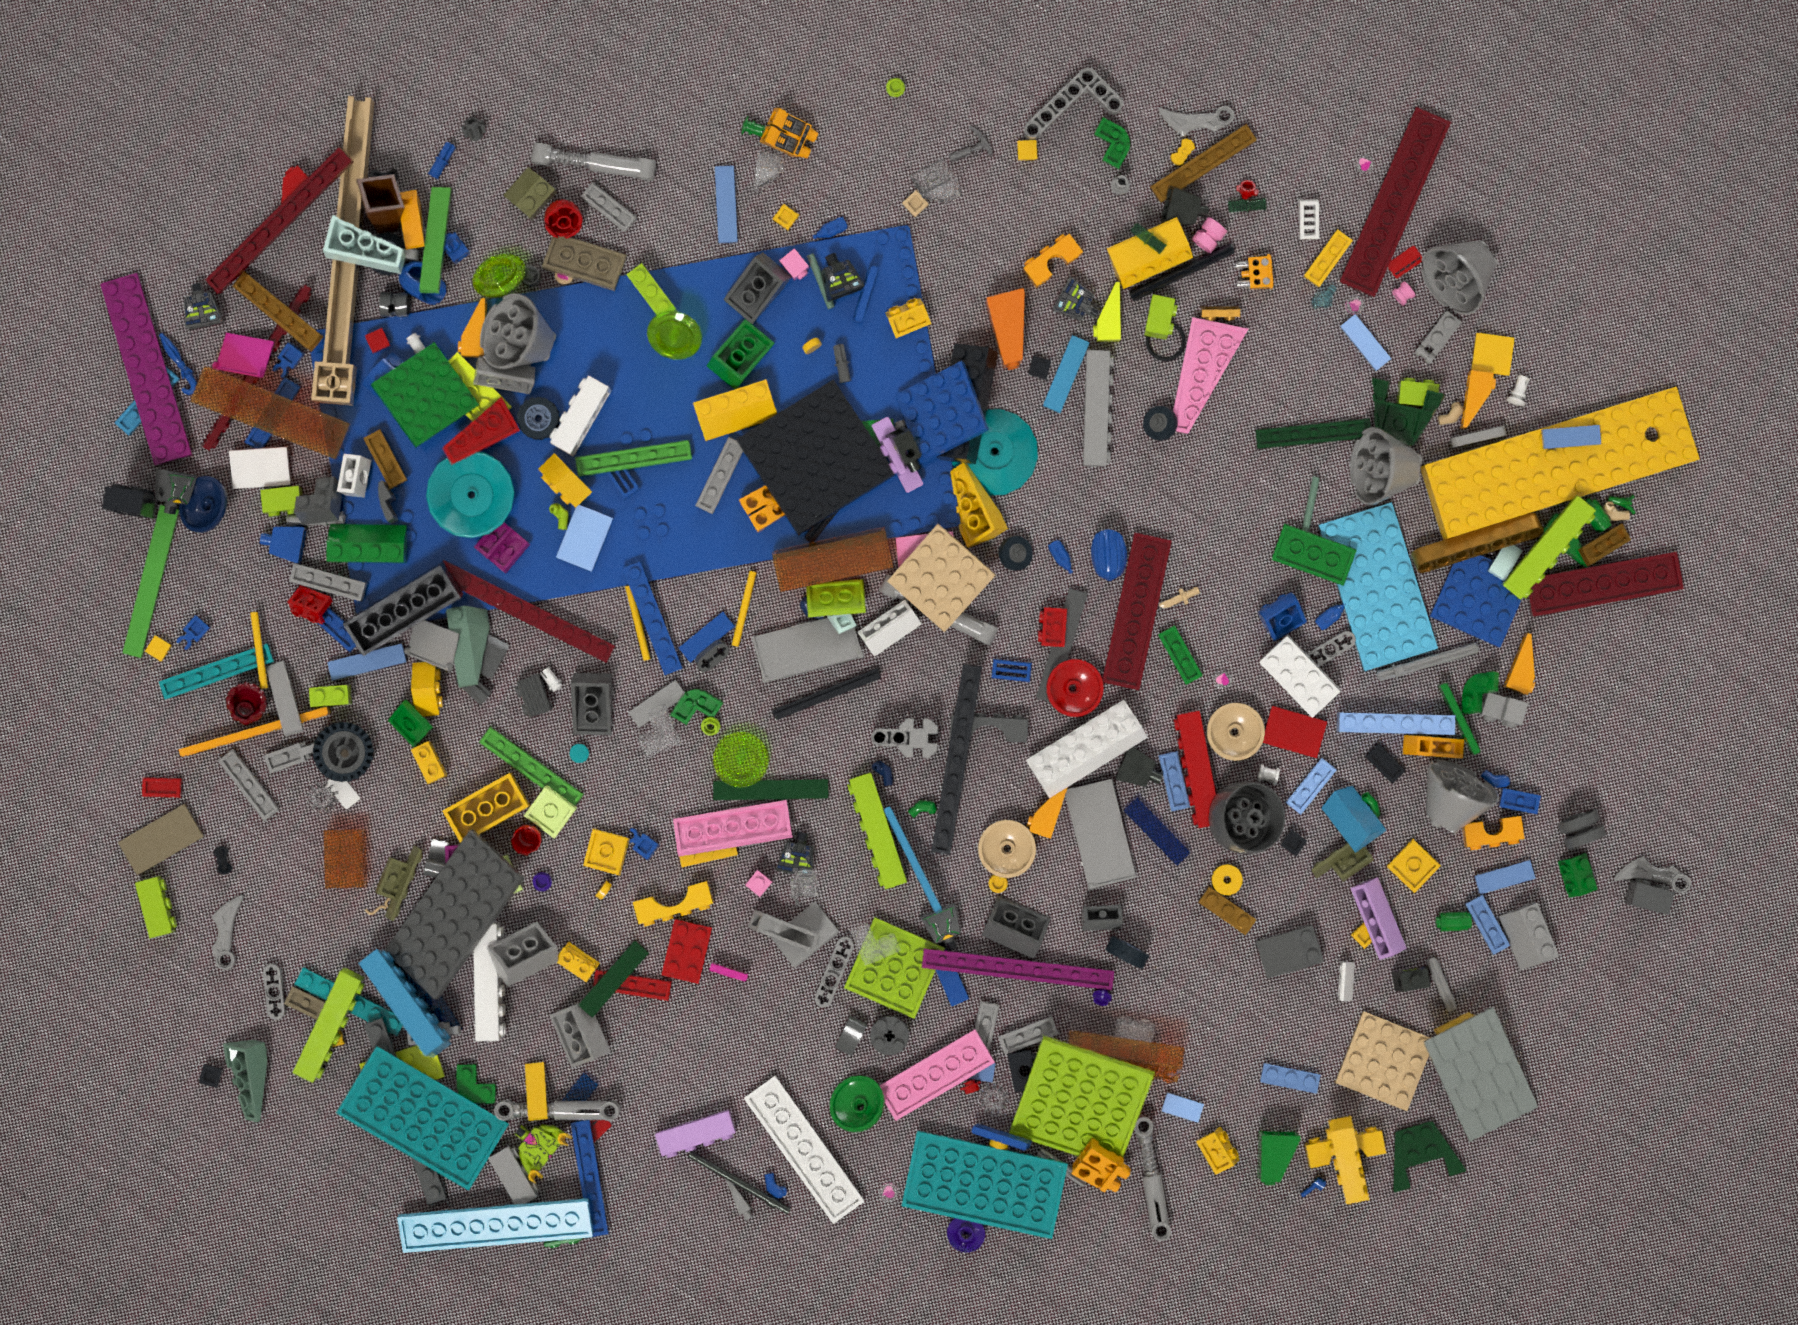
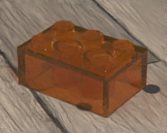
(345, 858)

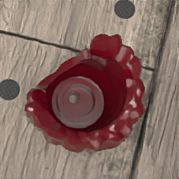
(246, 699)

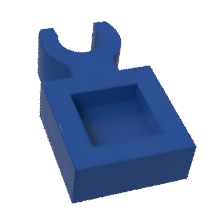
(289, 357)
(195, 631)
(643, 845)

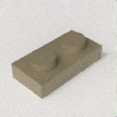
(304, 1002)

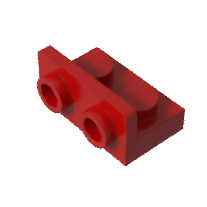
(309, 604)
(1053, 627)

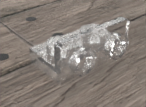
(804, 884)

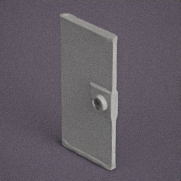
(804, 649)
(1100, 834)

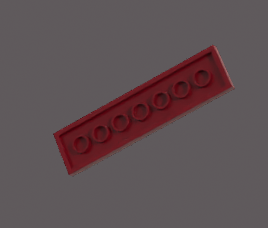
(1606, 584)
(1136, 611)

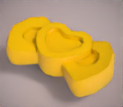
(1181, 155)

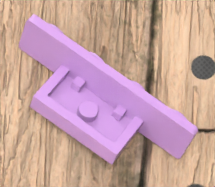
(908, 480)

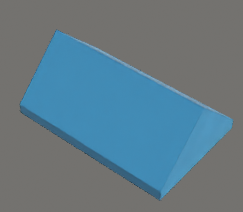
(1353, 818)

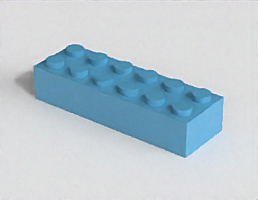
(405, 1003)

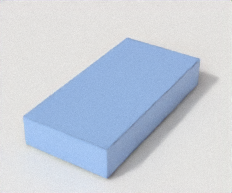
(1182, 1107)

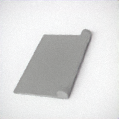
(433, 645)
(813, 920)

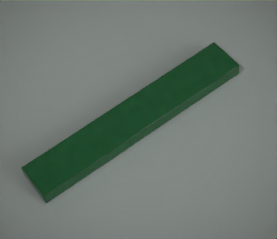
(1311, 433)
(773, 790)

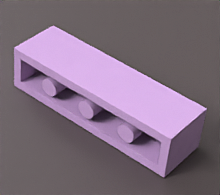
(1378, 918)
(694, 1133)

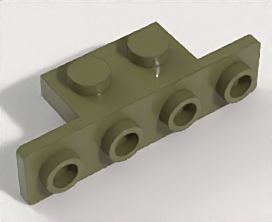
(1343, 862)
(396, 879)

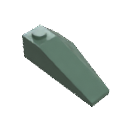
(473, 628)
(249, 1067)

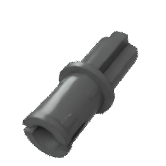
(841, 363)

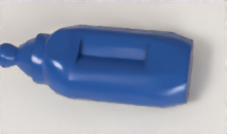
(831, 228)
(1060, 555)
(1329, 617)

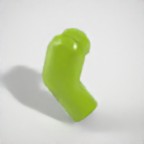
(561, 513)

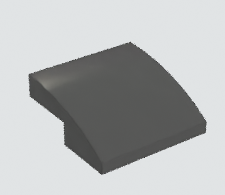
(386, 497)
(493, 656)

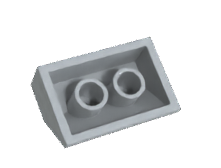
(513, 379)
(1528, 936)
(523, 954)
(579, 1035)

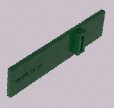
(613, 979)

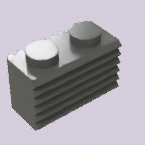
(533, 695)
(1101, 917)

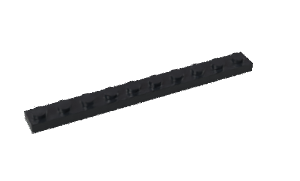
(956, 759)

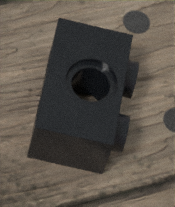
(1016, 1060)

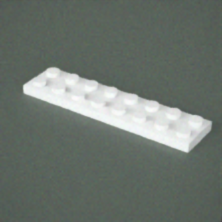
(804, 1149)

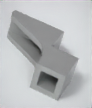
(783, 931)

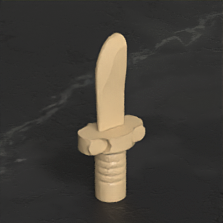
(1182, 597)

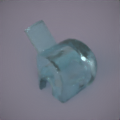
(1324, 298)

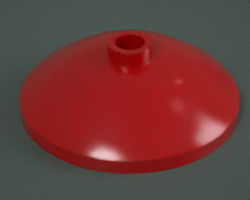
(1087, 690)

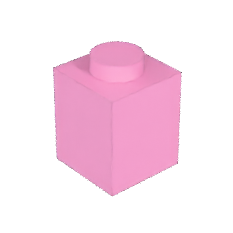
(795, 265)
(758, 883)

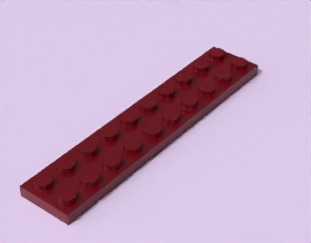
(1395, 202)

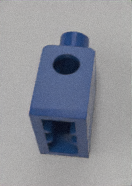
(286, 542)

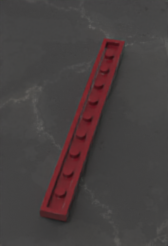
(279, 220)
(222, 422)
(531, 614)

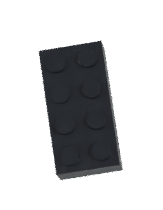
(130, 501)

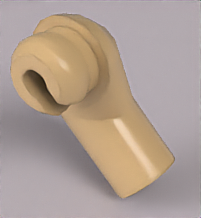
(1453, 416)
(1614, 514)

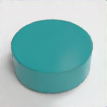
(579, 753)

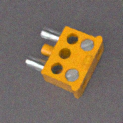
(1264, 268)

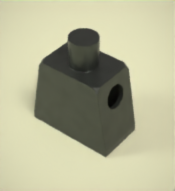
(1183, 206)
(1138, 769)

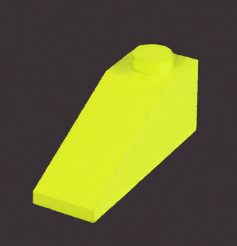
(1108, 324)

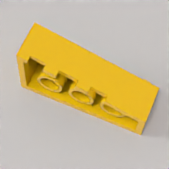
(1347, 1159)

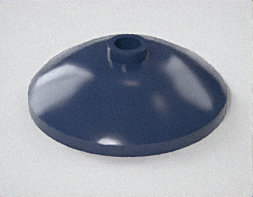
(205, 505)

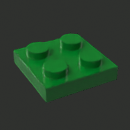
(410, 723)

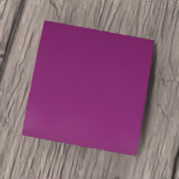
(502, 547)

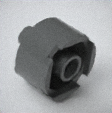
(881, 1027)

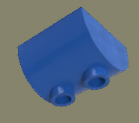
(1282, 616)

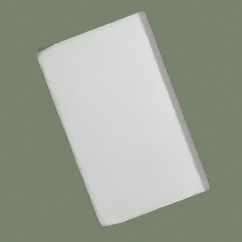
(1346, 981)

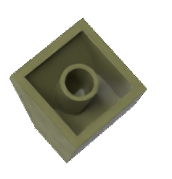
(530, 193)

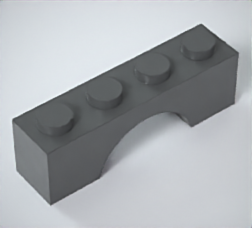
(1013, 729)

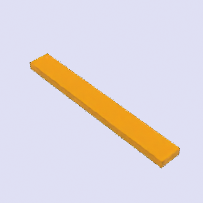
(249, 733)

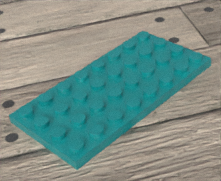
(422, 1118)
(984, 1184)

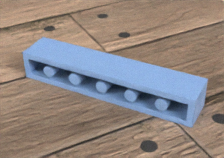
(1396, 723)

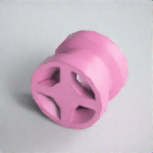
(1403, 293)

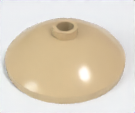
(1249, 727)
(1005, 863)

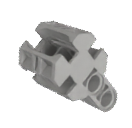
(913, 738)

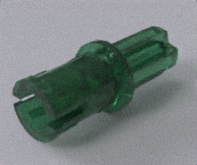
(1247, 205)
(1148, 238)

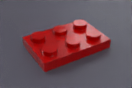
(686, 951)

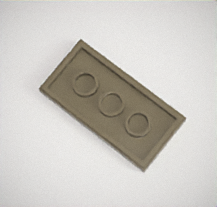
(584, 262)
(161, 839)

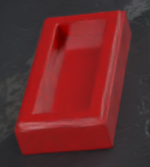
(162, 787)

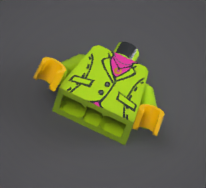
(539, 1147)

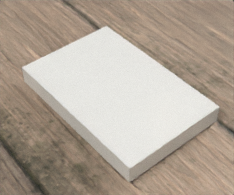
(260, 467)

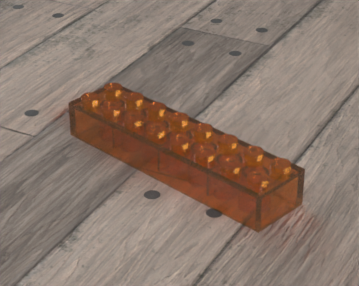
(270, 412)

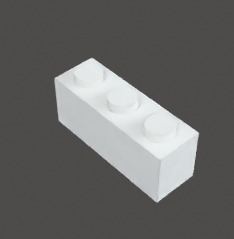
(889, 628)

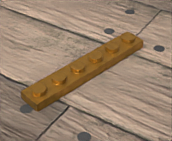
(1205, 162)
(277, 311)

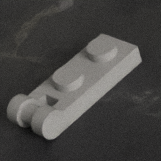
(1438, 336)

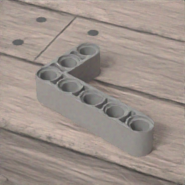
(1069, 100)

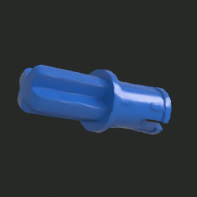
(442, 160)

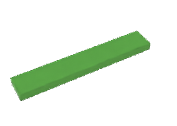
(435, 240)
(633, 458)
(528, 765)

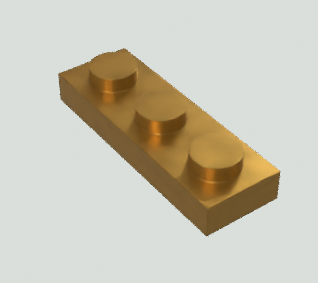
(385, 459)
(1604, 544)
(1227, 910)

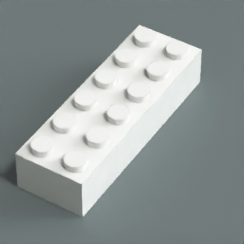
(1086, 748)
(488, 990)

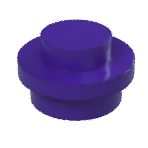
(542, 881)
(1102, 997)

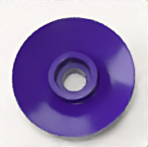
(975, 1234)

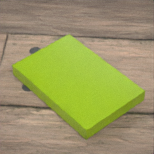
(836, 598)

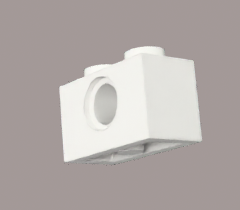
(354, 475)

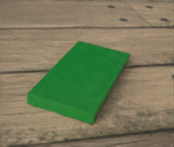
(1314, 554)

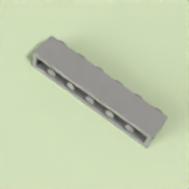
(1096, 408)

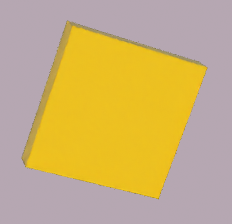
(1492, 354)
(606, 851)
(1413, 865)

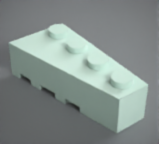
(360, 247)

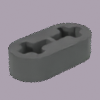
(712, 655)

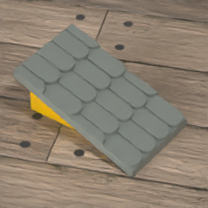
(1480, 1072)

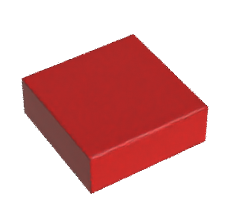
(377, 340)

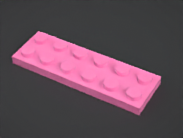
(732, 828)
(936, 1074)

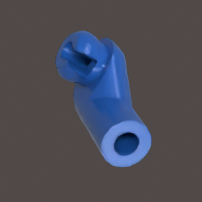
(1496, 781)
(773, 1188)

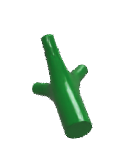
(1624, 502)

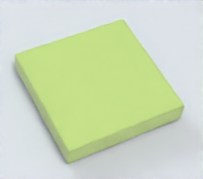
(550, 811)

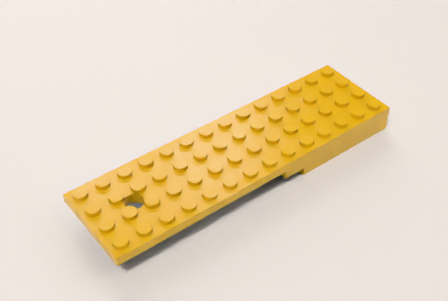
(1523, 477)

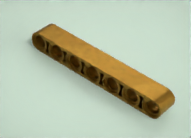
(1477, 542)

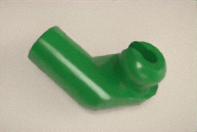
(1372, 803)
(922, 805)

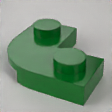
(1118, 141)
(1475, 688)
(695, 700)
(470, 1089)

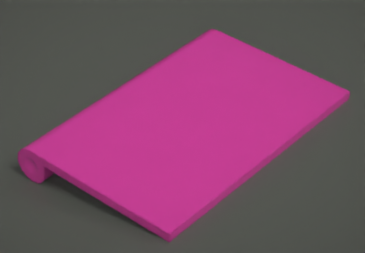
(244, 355)

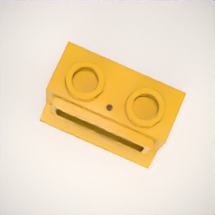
(577, 962)

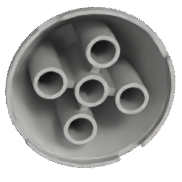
(1459, 274)
(515, 334)
(1382, 466)
(1456, 795)

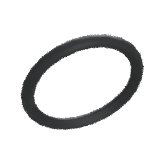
(1171, 357)

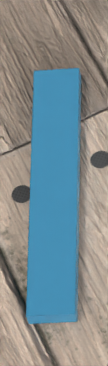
(912, 859)

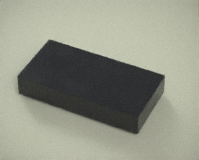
(1385, 763)

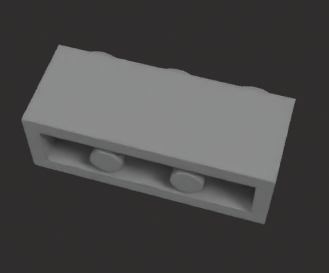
(513, 1175)

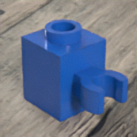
(455, 248)

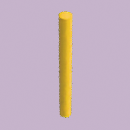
(744, 608)
(638, 625)
(259, 650)

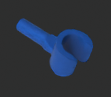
(1318, 1183)

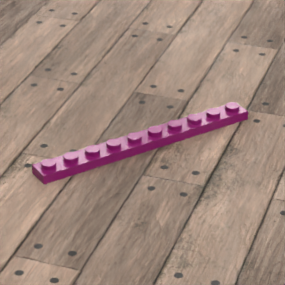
(1017, 969)

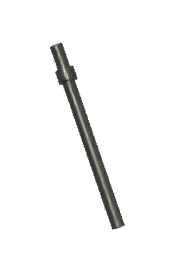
(770, 1200)

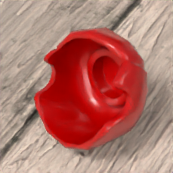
(526, 839)

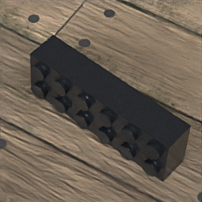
(980, 366)
(403, 608)

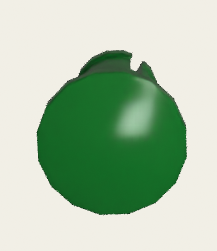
(752, 127)

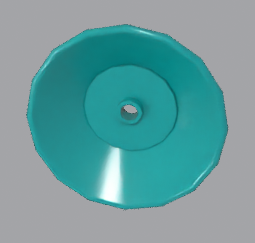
(1016, 455)
(449, 497)

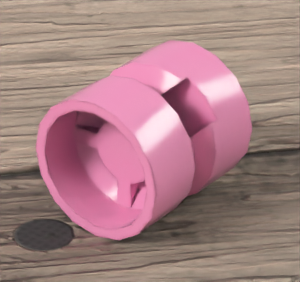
(1209, 235)

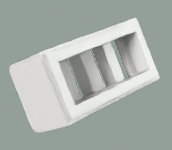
(1301, 211)

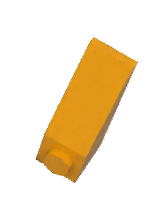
(412, 220)
(470, 339)
(1477, 391)
(1522, 670)
(1433, 746)
(1046, 815)

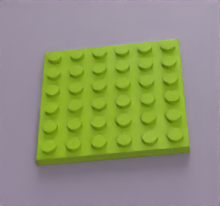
(1080, 1098)

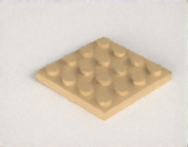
(941, 577)
(1384, 1061)

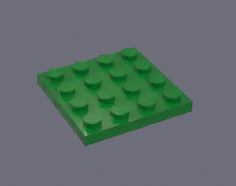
(424, 395)

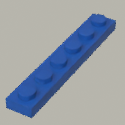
(652, 618)
(589, 1174)

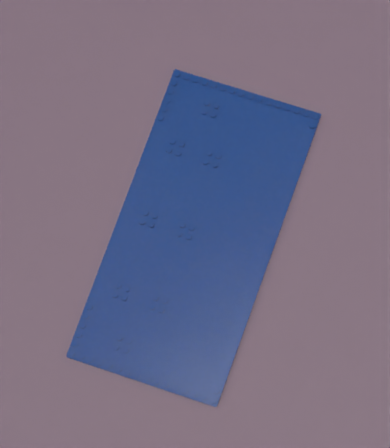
(649, 405)

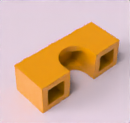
(1065, 249)
(1510, 830)

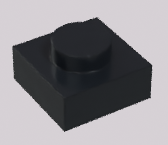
(1039, 367)
(1293, 843)
(210, 1075)

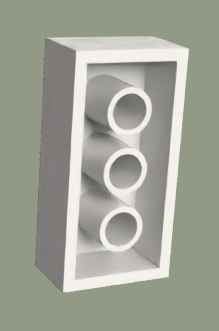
(580, 416)
(1299, 675)

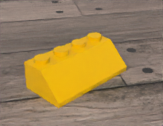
(1136, 262)
(735, 410)

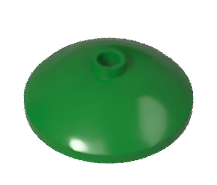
(848, 1099)

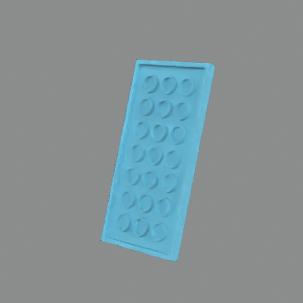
(1381, 589)

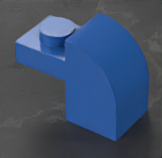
(382, 368)

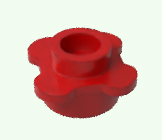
(1247, 189)
(971, 1086)

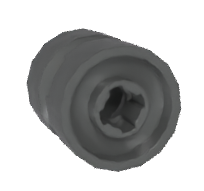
(394, 304)

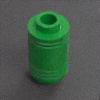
(1601, 520)
(1453, 921)

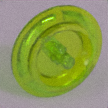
(499, 275)
(674, 335)
(740, 759)

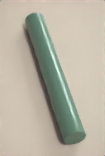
(817, 273)
(1310, 503)

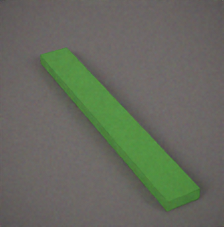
(150, 583)

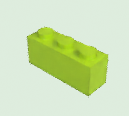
(650, 290)
(156, 906)

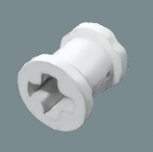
(1268, 774)

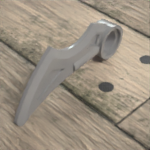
(1185, 123)
(1644, 870)
(225, 920)

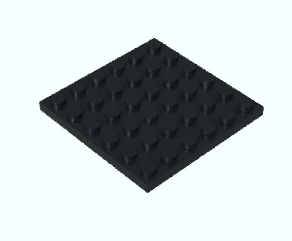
(815, 457)

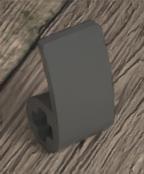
(436, 858)
(851, 1035)

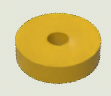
(1235, 879)

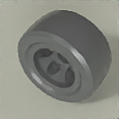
(1266, 820)

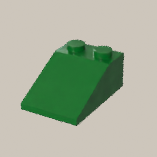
(740, 354)

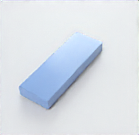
(1365, 342)
(1311, 786)

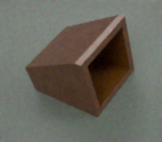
(382, 202)

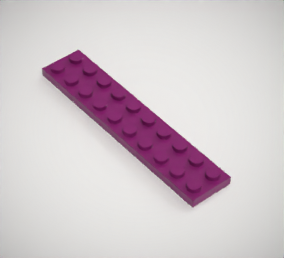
(146, 369)

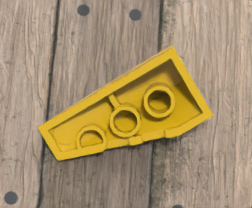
(977, 511)

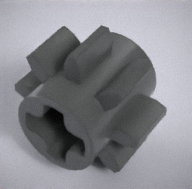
(474, 129)

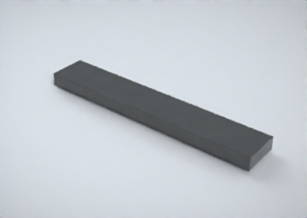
(1074, 604)

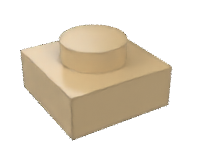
(915, 204)

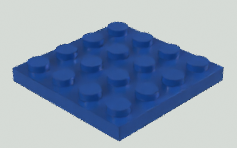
(942, 411)
(1476, 601)

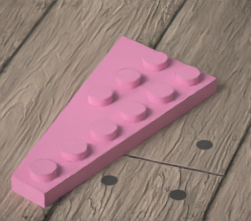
(1205, 360)

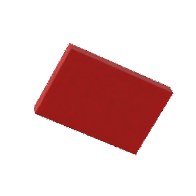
(1294, 731)

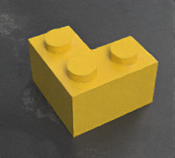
(563, 480)
(426, 688)

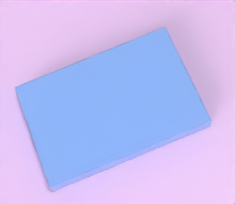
(584, 537)

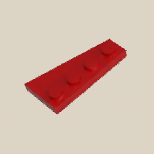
(488, 429)

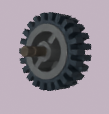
(342, 751)

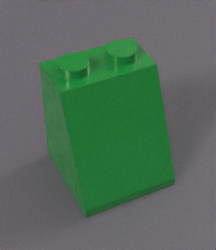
(1275, 1154)

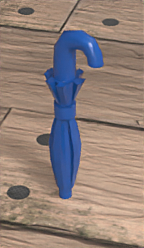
(174, 354)

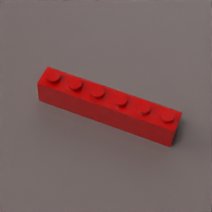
(1197, 765)

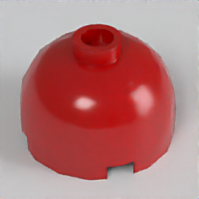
(563, 218)

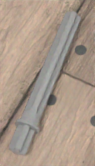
(1402, 669)

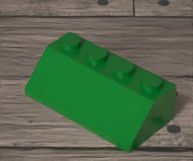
(367, 543)

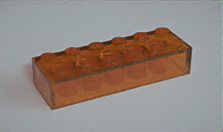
(832, 559)
(1160, 1058)

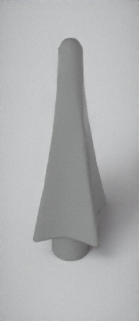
(741, 1204)

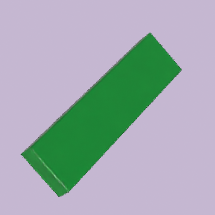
(1459, 718)

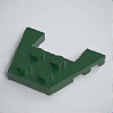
(1399, 420)
(1420, 1145)

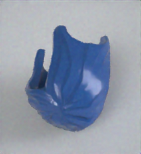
(410, 282)
(1108, 554)

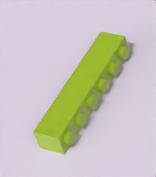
(1548, 547)
(877, 830)
(329, 1025)

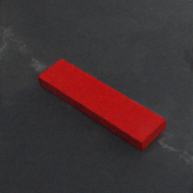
(641, 986)

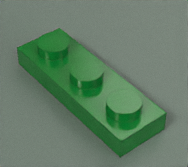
(1180, 655)

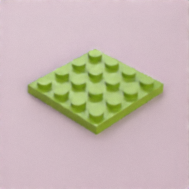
(898, 978)

